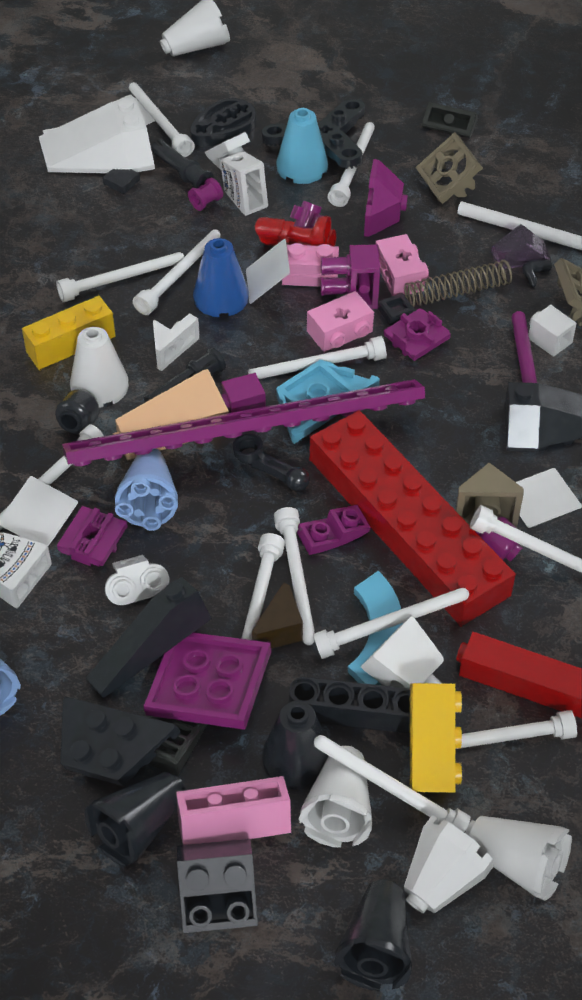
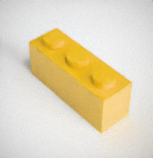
(57, 335)
(434, 737)

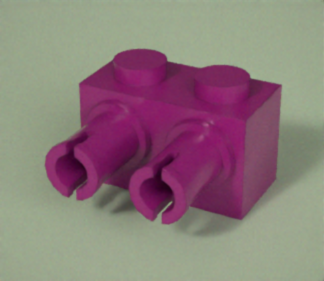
(362, 273)

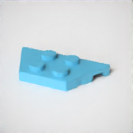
(316, 381)

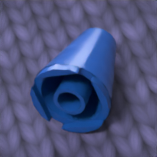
(220, 280)

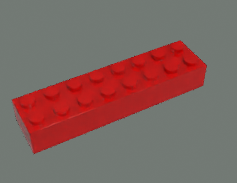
(411, 516)

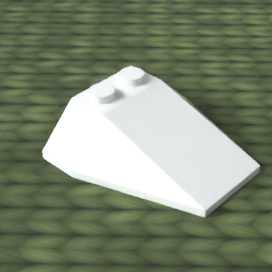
(100, 141)

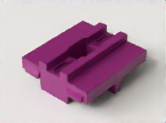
(417, 333)
(92, 522)

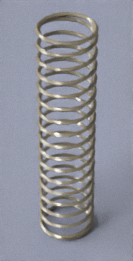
(456, 283)

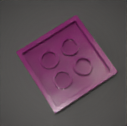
(209, 680)

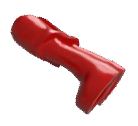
(274, 230)

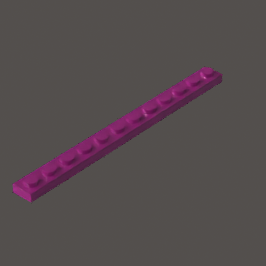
(233, 424)

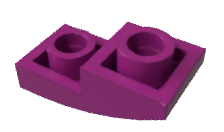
(336, 530)

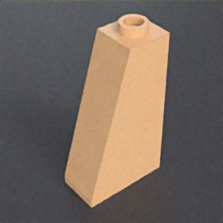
(187, 401)

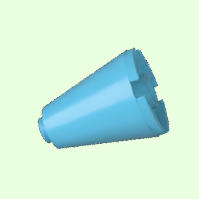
(302, 149)

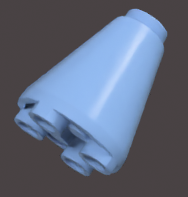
(147, 492)

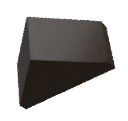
(280, 621)

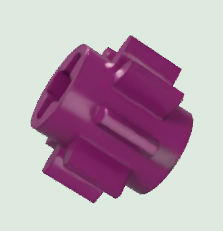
(306, 214)

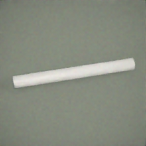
(511, 222)

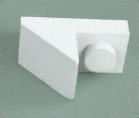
(227, 148)
(174, 341)

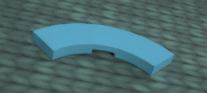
(378, 600)

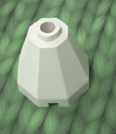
(443, 866)

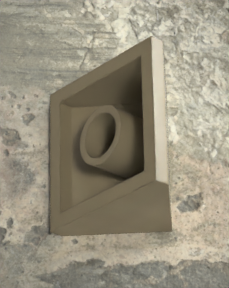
(493, 490)

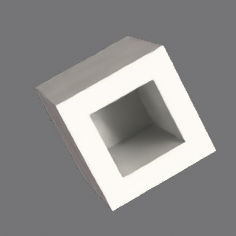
(551, 330)

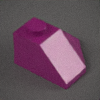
(384, 199)

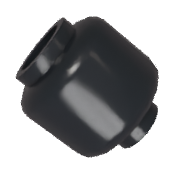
(77, 411)

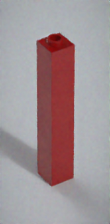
(521, 673)

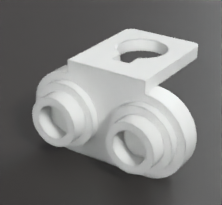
(135, 580)

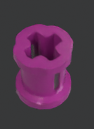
(205, 194)

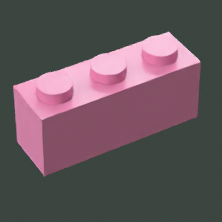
(234, 811)

